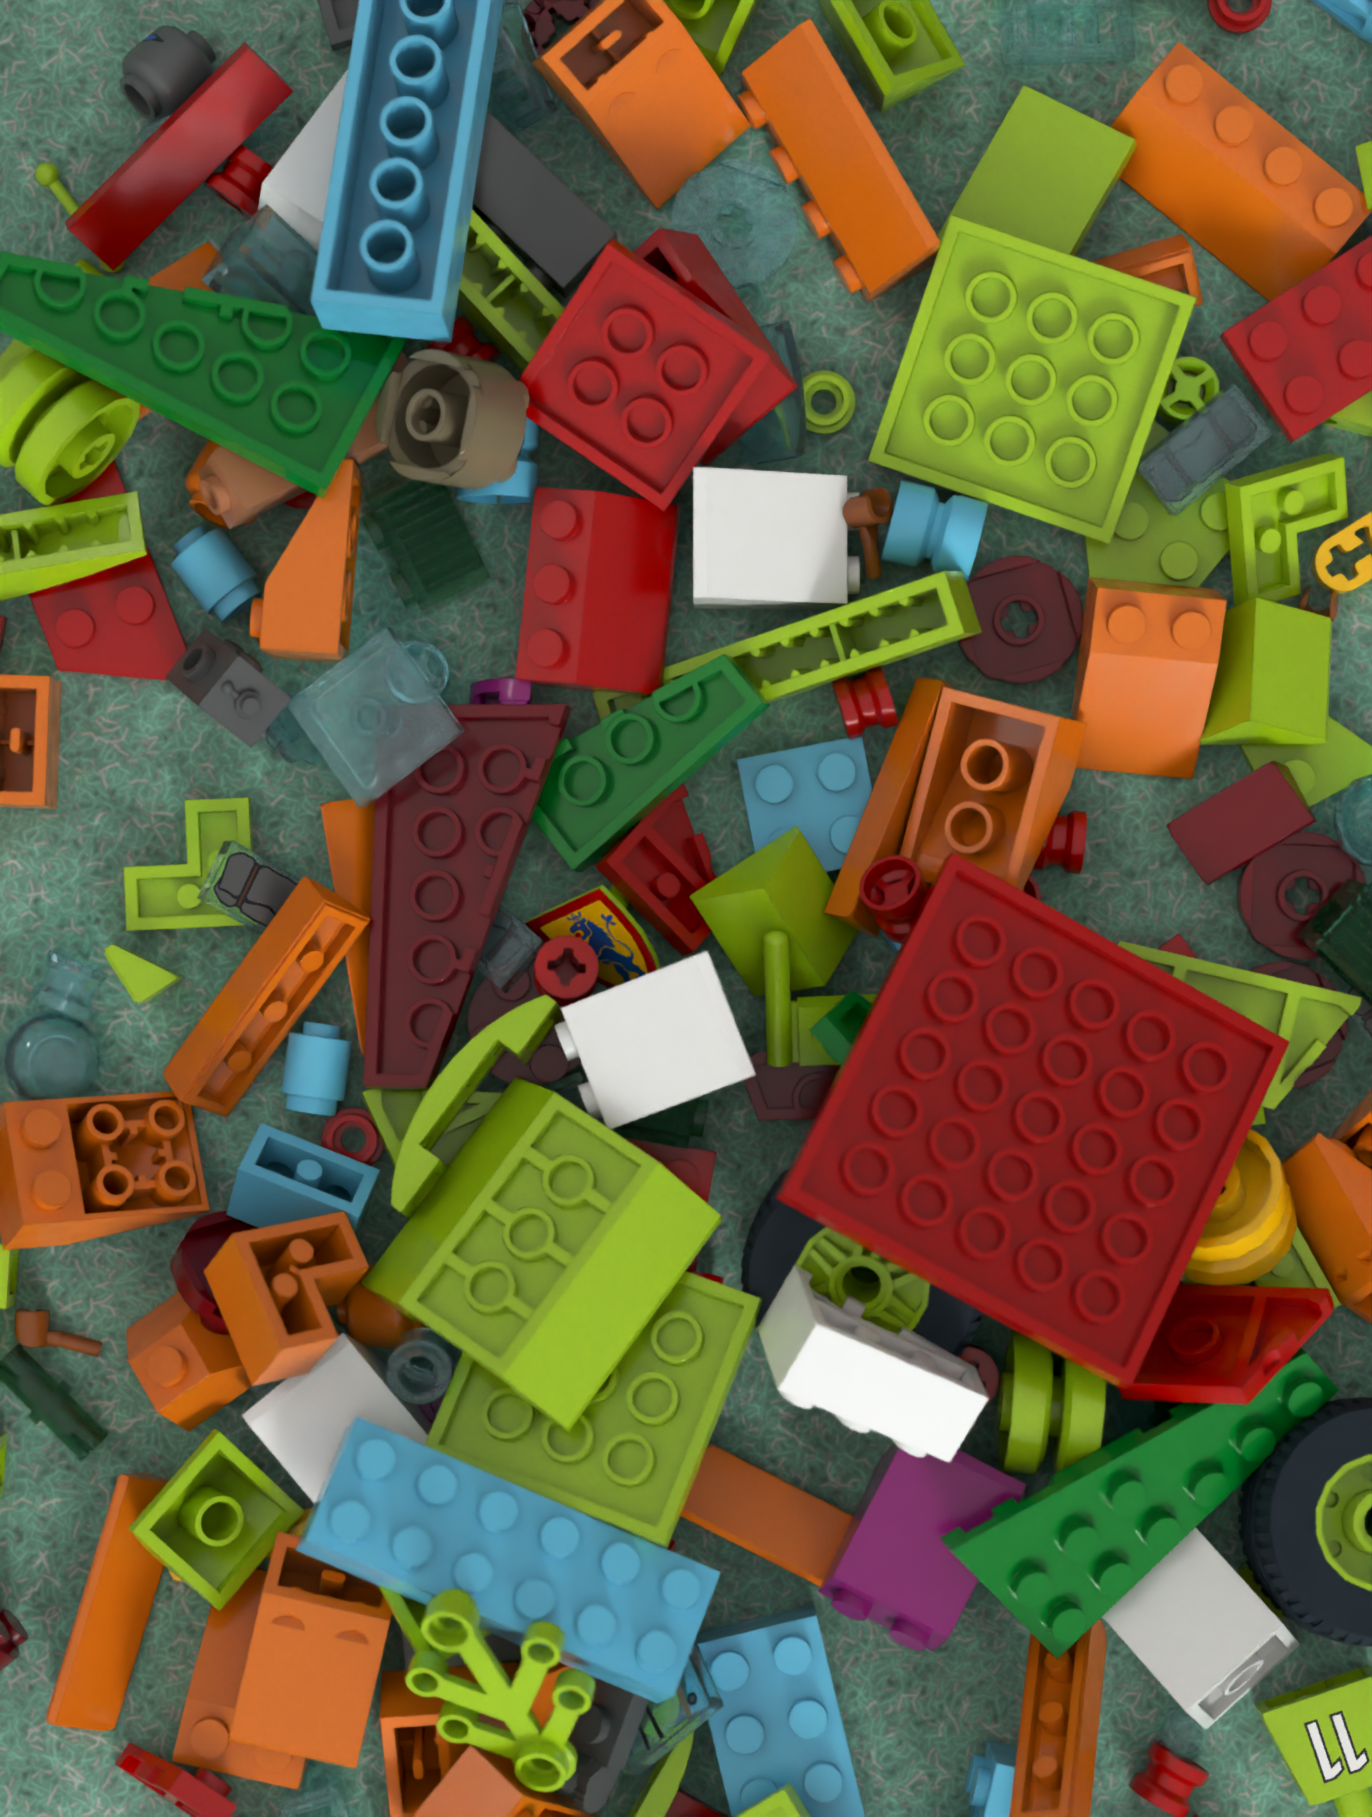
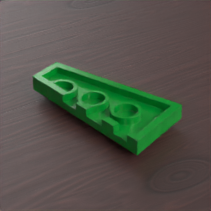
(639, 756)

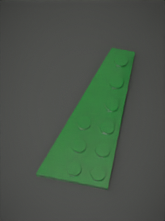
(207, 360)
(1125, 1506)

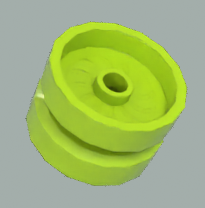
(60, 427)
(1045, 1405)

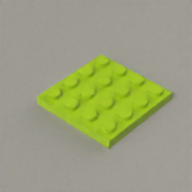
(1031, 378)
(640, 1433)

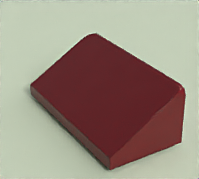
(1242, 821)

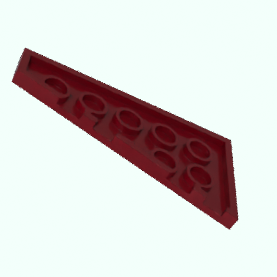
(439, 877)

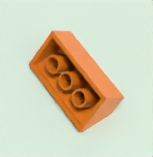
(838, 163)
(1235, 177)

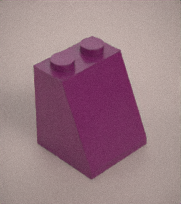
(892, 1551)

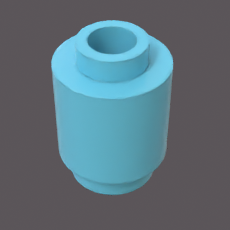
(216, 572)
(316, 1069)

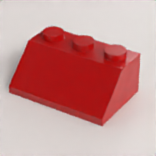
(597, 592)

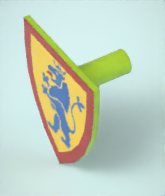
(607, 926)

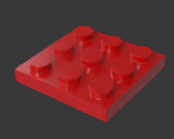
(640, 374)

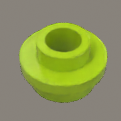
(841, 391)

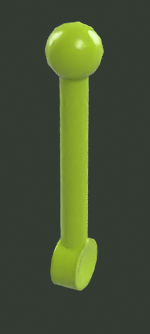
(48, 175)

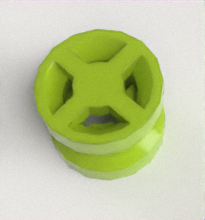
(1194, 384)

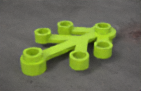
(539, 1756)

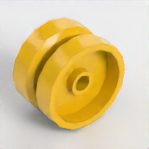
(1249, 1222)

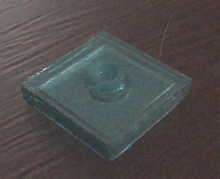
(375, 717)

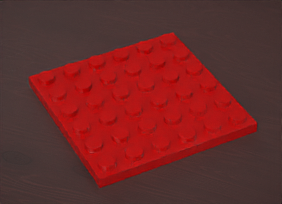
(1035, 1121)

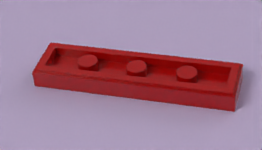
(179, 156)

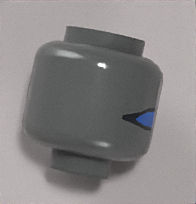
(165, 70)

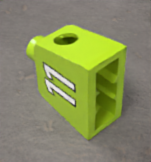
(1327, 1739)

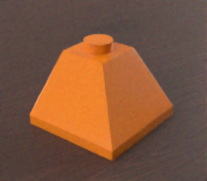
(183, 1364)

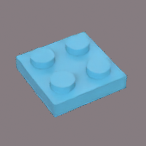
(808, 787)

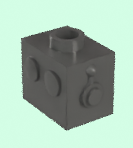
(228, 686)

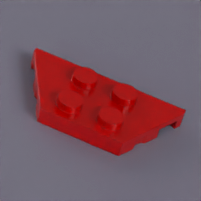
(114, 618)
(1226, 1342)

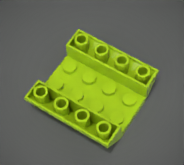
(544, 1249)

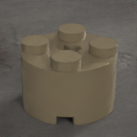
(453, 420)

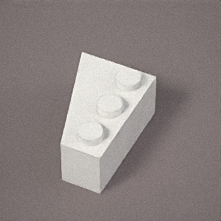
(301, 178)
(868, 1373)

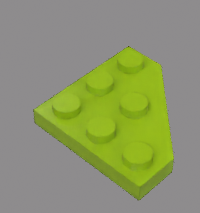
(1162, 546)

